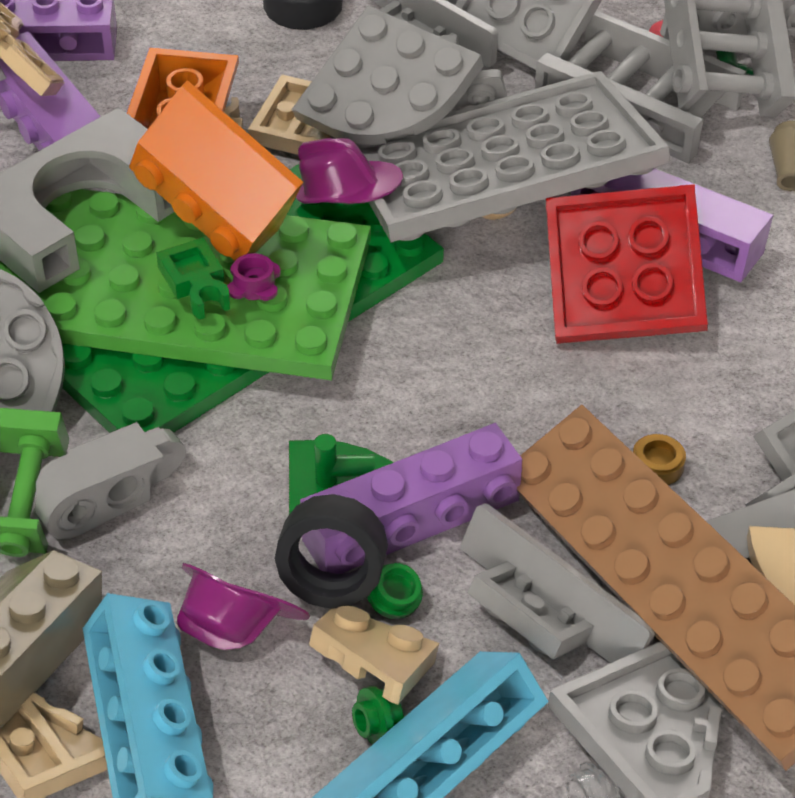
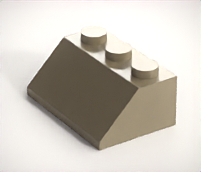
(41, 622)

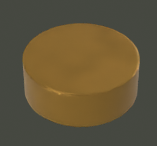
(662, 455)

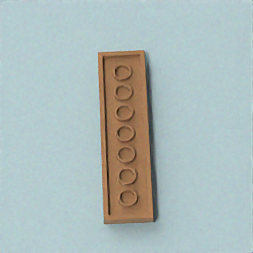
(670, 571)

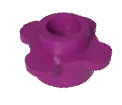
(254, 278)

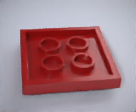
(626, 264)

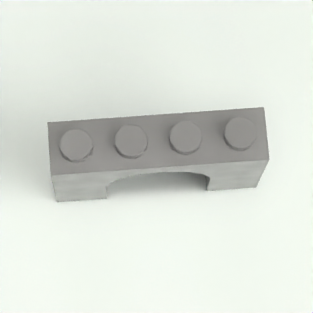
(92, 157)

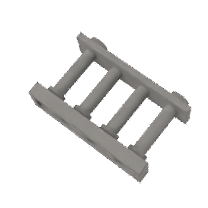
(765, 43)
(651, 54)

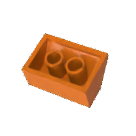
(169, 69)
(214, 174)

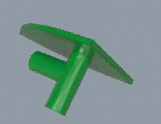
(326, 463)

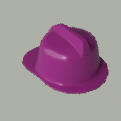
(342, 174)
(228, 614)

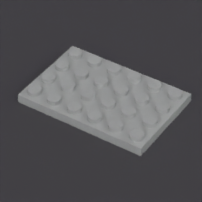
(514, 155)

